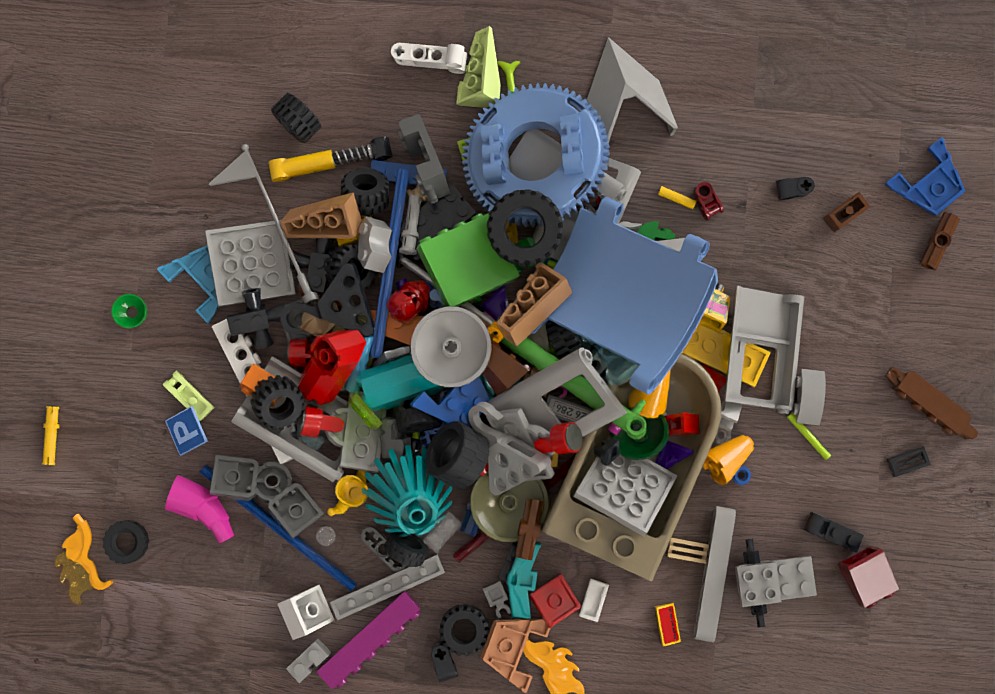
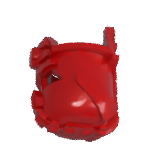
(409, 301)

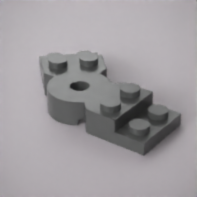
(246, 479)

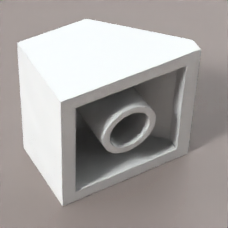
(306, 612)

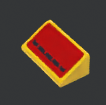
(667, 624)

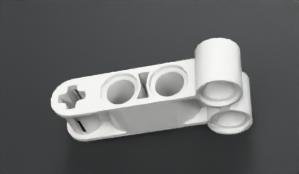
(452, 57)

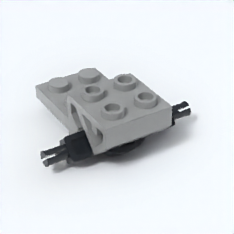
(772, 581)

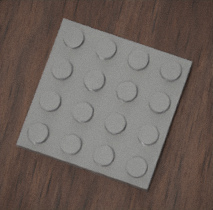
(249, 259)
(627, 490)

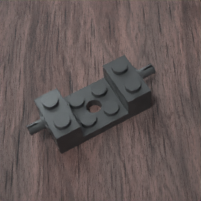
(430, 174)

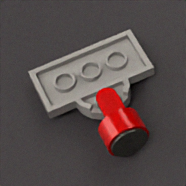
(346, 430)
(562, 438)

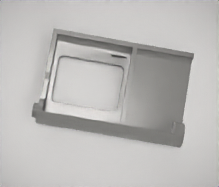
(771, 322)

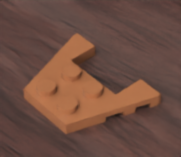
(506, 646)

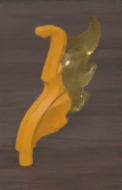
(77, 565)

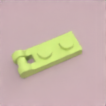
(188, 395)

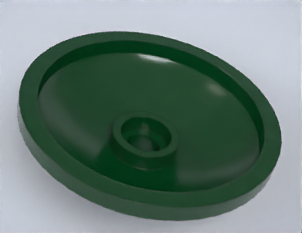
(655, 439)

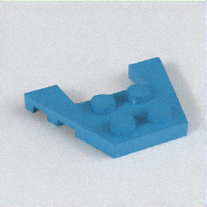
(199, 268)

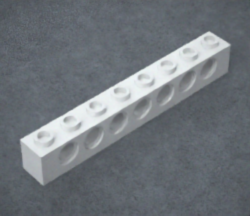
(241, 366)

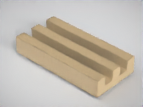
(704, 553)

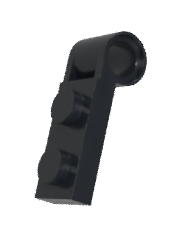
(833, 532)

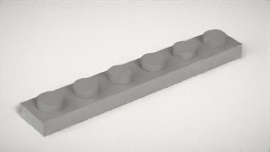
(387, 587)

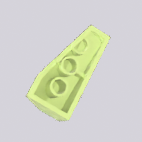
(482, 75)

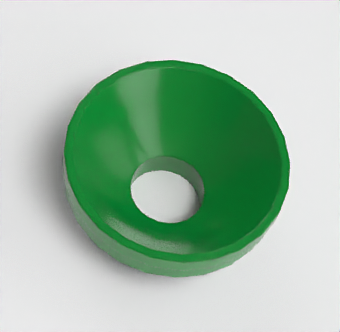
(120, 309)

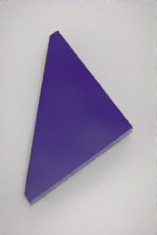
(496, 304)
(672, 454)

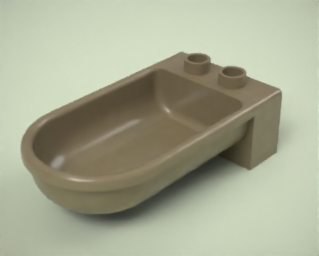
(598, 534)

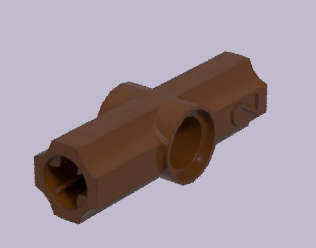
(945, 231)
(529, 529)

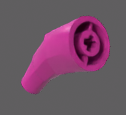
(197, 504)

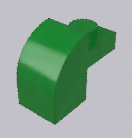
(650, 231)

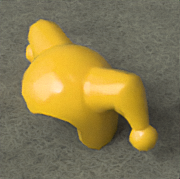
(349, 493)

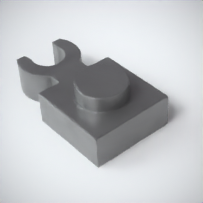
(496, 595)

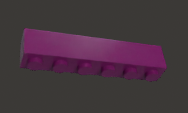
(365, 642)

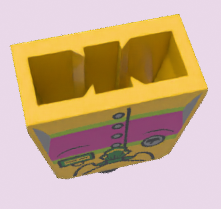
(717, 309)

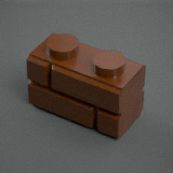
(846, 212)

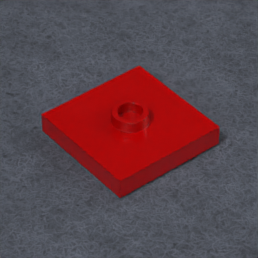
(555, 600)

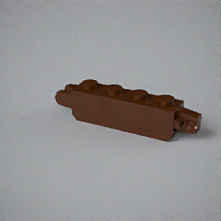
(931, 402)

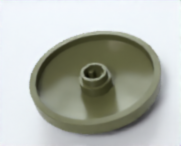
(501, 514)

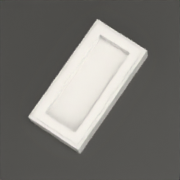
(593, 600)

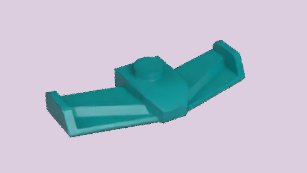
(519, 581)

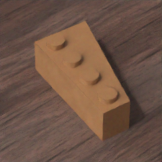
(324, 219)
(534, 303)

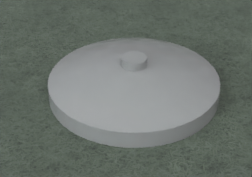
(451, 347)

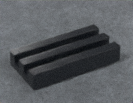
(895, 473)

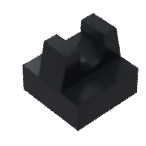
(608, 451)

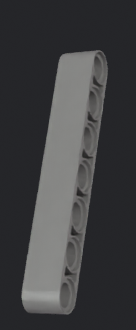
(714, 574)

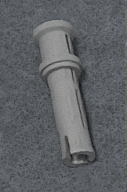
(410, 233)

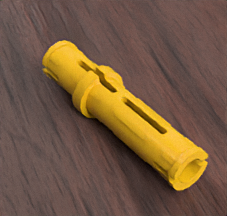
(50, 435)

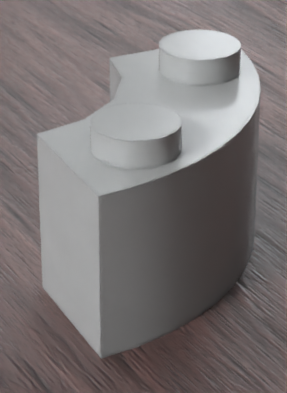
(374, 244)
(810, 397)

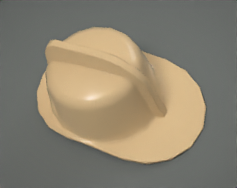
(315, 325)

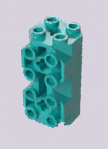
(394, 383)

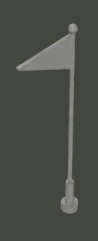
(242, 169)

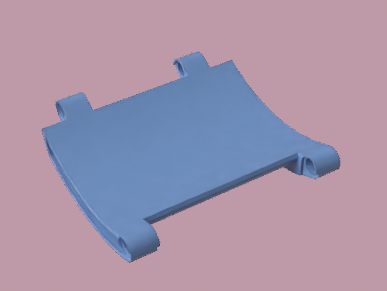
(633, 292)

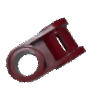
(707, 202)

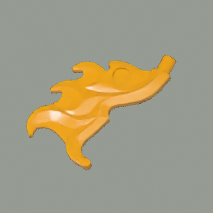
(556, 667)

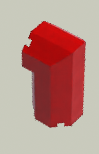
(331, 365)

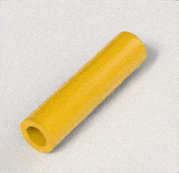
(676, 197)

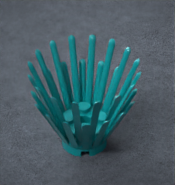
(407, 495)

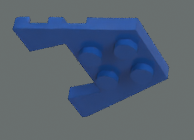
(937, 188)
(455, 403)

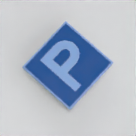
(186, 430)

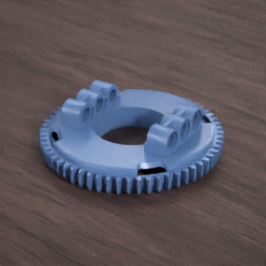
(537, 108)

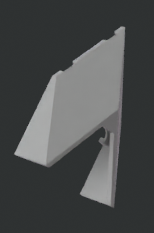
(623, 78)

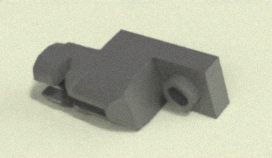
(392, 440)

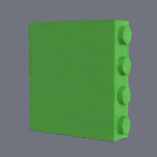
(465, 262)

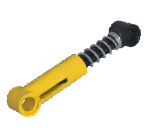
(282, 168)

